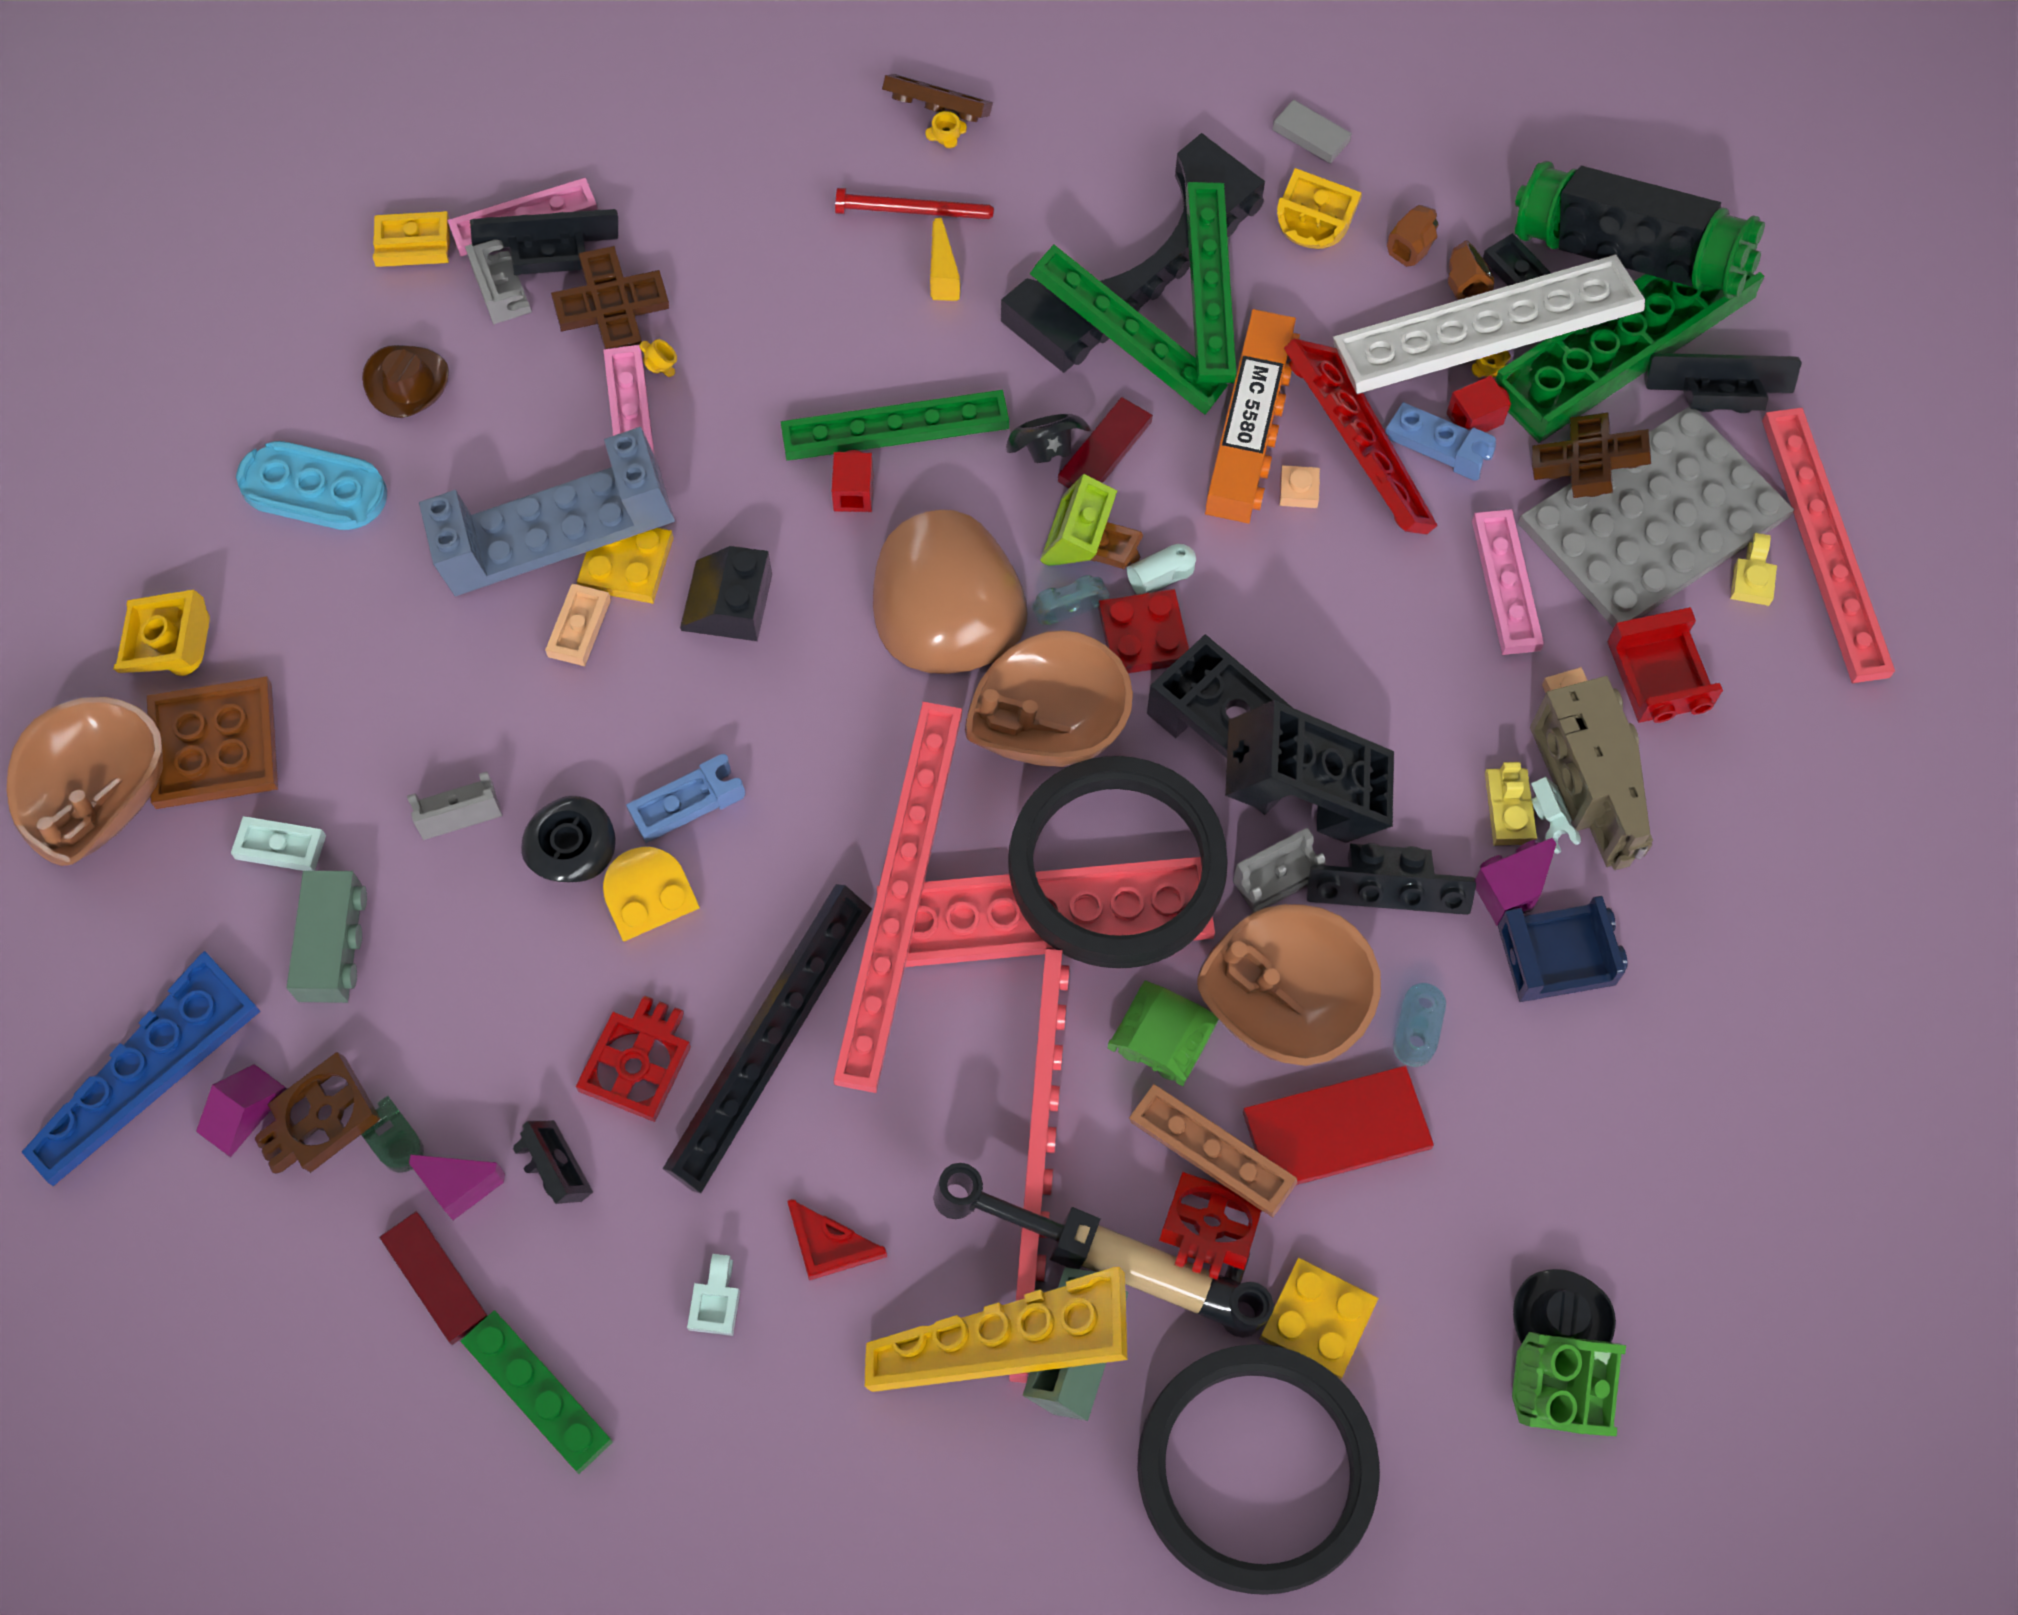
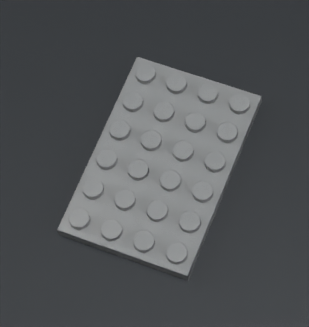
(1660, 522)

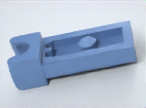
(1442, 440)
(686, 799)

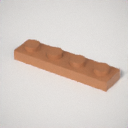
(1213, 1150)

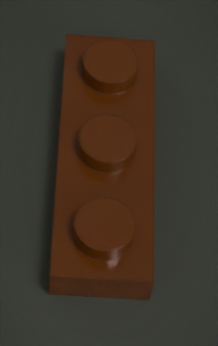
(936, 97)

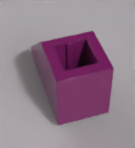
(1515, 880)

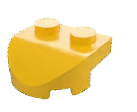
(1316, 210)
(646, 891)

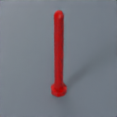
(912, 206)

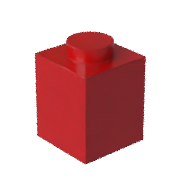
(1479, 405)
(852, 481)

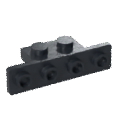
(546, 240)
(1723, 380)
(1391, 880)

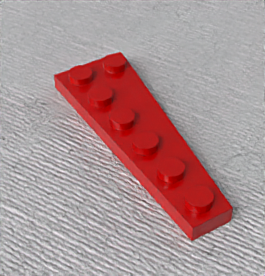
(1362, 432)

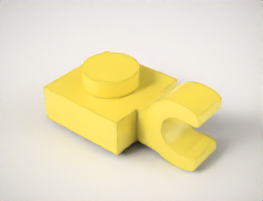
(1753, 577)

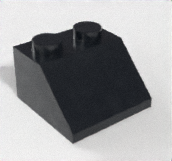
(728, 593)

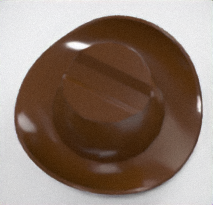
(404, 379)

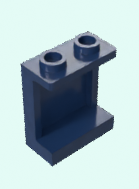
(1562, 950)

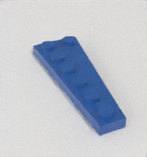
(170, 1042)

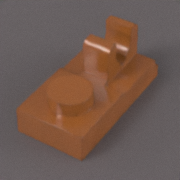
(1118, 546)

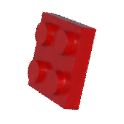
(1144, 630)

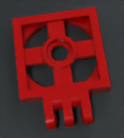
(649, 1030)
(1203, 1246)

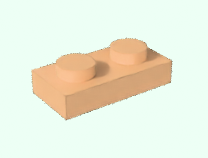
(578, 624)

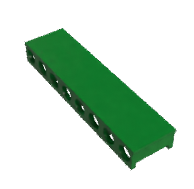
(1596, 361)

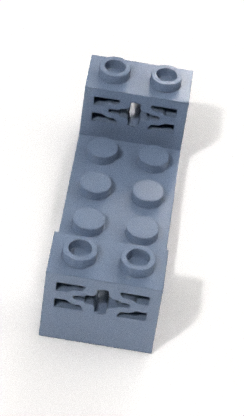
(549, 523)

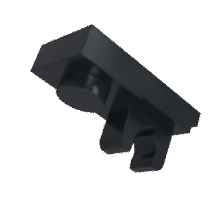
(553, 1161)

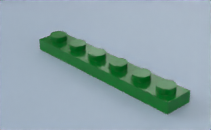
(1210, 283)
(1125, 327)
(895, 425)

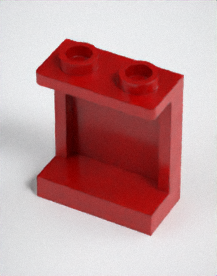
(1662, 666)

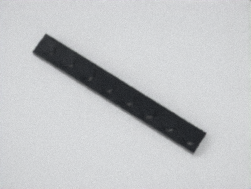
(767, 1039)

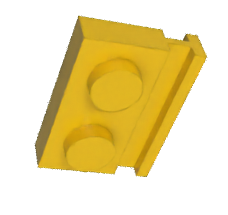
(411, 239)

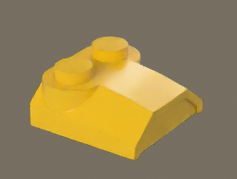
(164, 634)

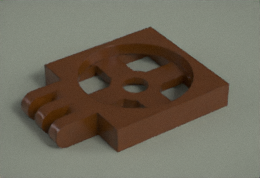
(284, 1142)

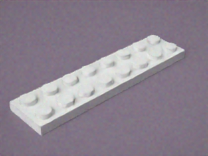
(1488, 323)

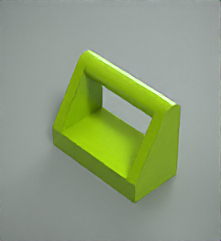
(1079, 522)

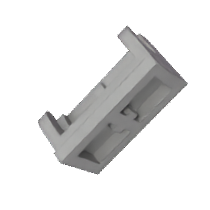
(497, 282)
(455, 808)
(1277, 871)

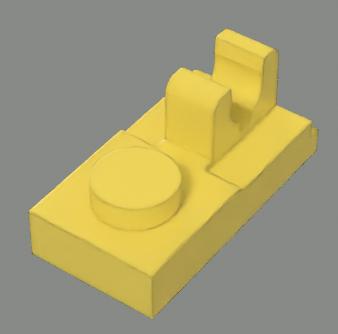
(1510, 805)

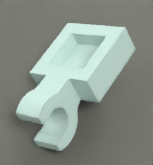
(1552, 807)
(715, 1304)

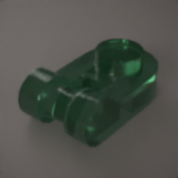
(396, 1143)

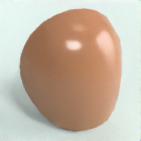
(946, 594)
(1051, 700)
(82, 775)
(1293, 983)

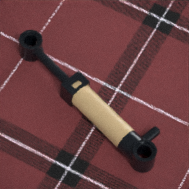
(1097, 1248)

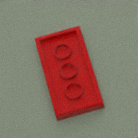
(1341, 1126)

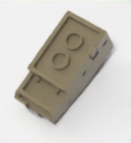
(1596, 766)

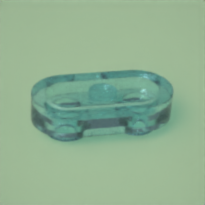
(1069, 601)
(1419, 1022)

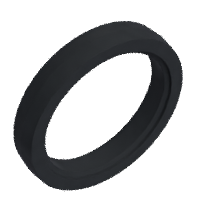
(1136, 776)
(1355, 1432)

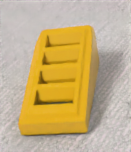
(943, 270)

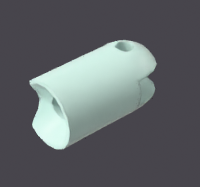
(1161, 568)

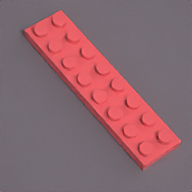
(983, 921)

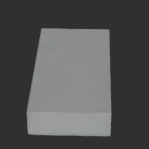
(1312, 131)

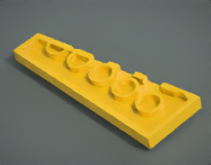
(1038, 1333)

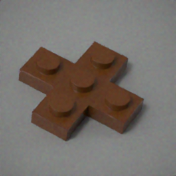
(610, 299)
(1591, 455)

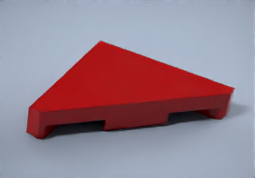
(829, 1245)

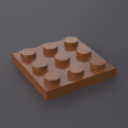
(215, 742)

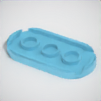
(312, 485)

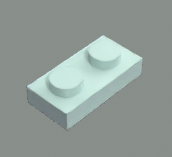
(278, 844)

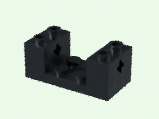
(1201, 690)
(1288, 752)

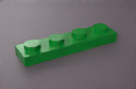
(536, 1392)

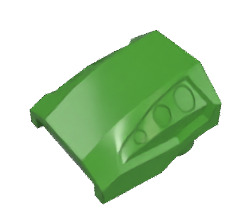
(1164, 1032)
(1567, 1384)

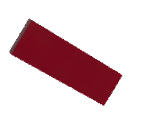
(1107, 443)
(433, 1277)

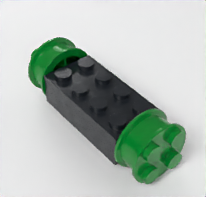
(1641, 223)

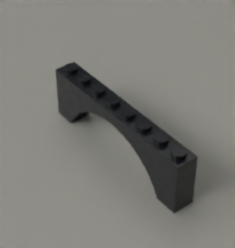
(1064, 334)

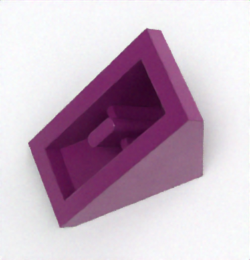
(237, 1107)
(457, 1182)

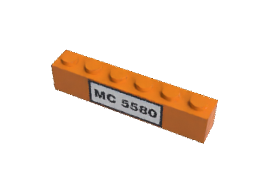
(1250, 418)

